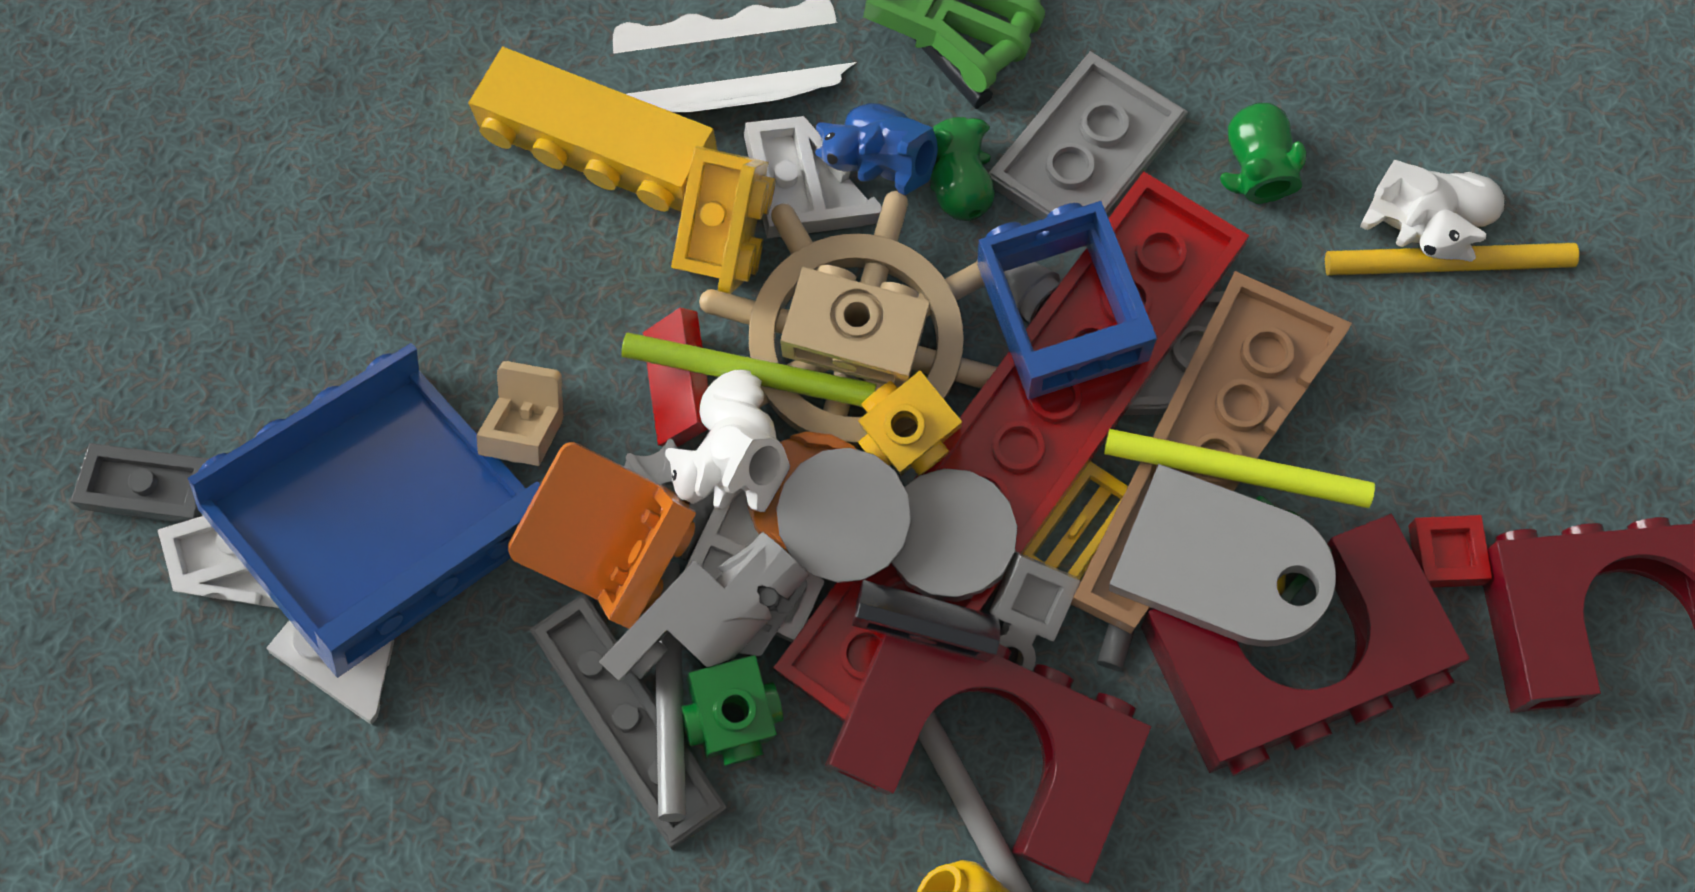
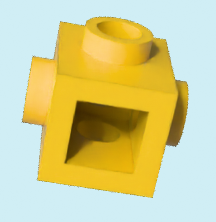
(913, 401)

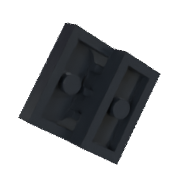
(927, 621)

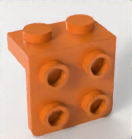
(603, 532)

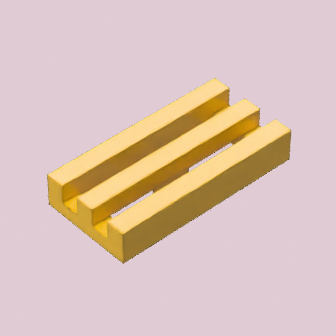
(1108, 486)

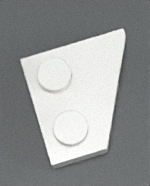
(816, 192)

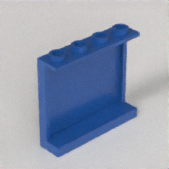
(364, 509)

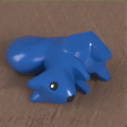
(880, 143)

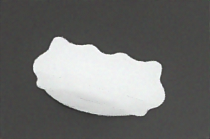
(737, 91)

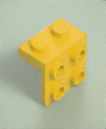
(721, 216)

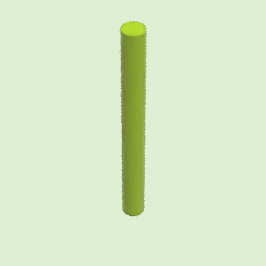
(771, 374)

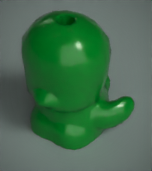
(1266, 154)
(958, 173)

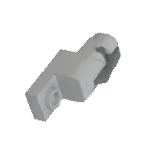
(715, 616)

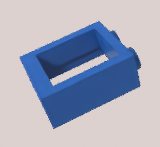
(1087, 355)

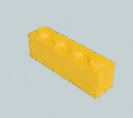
(588, 128)

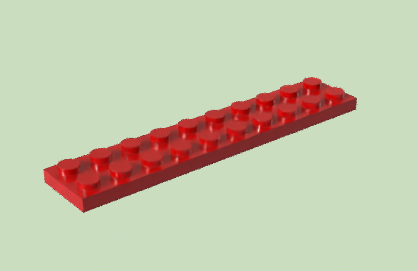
(1043, 443)

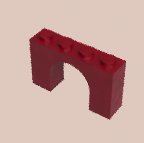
(1541, 594)
(1399, 647)
(1083, 741)

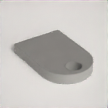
(1219, 561)

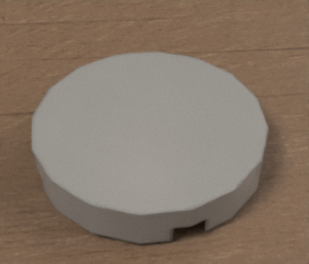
(844, 515)
(957, 535)

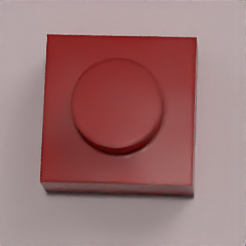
(1451, 550)

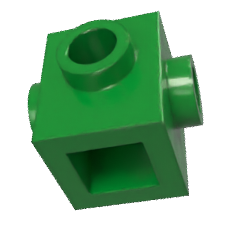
(736, 685)

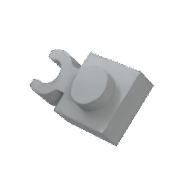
(1032, 603)

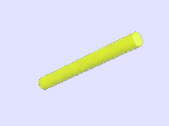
(1240, 468)

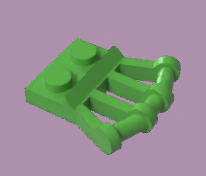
(933, 25)

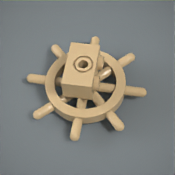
(855, 326)

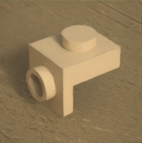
(523, 415)

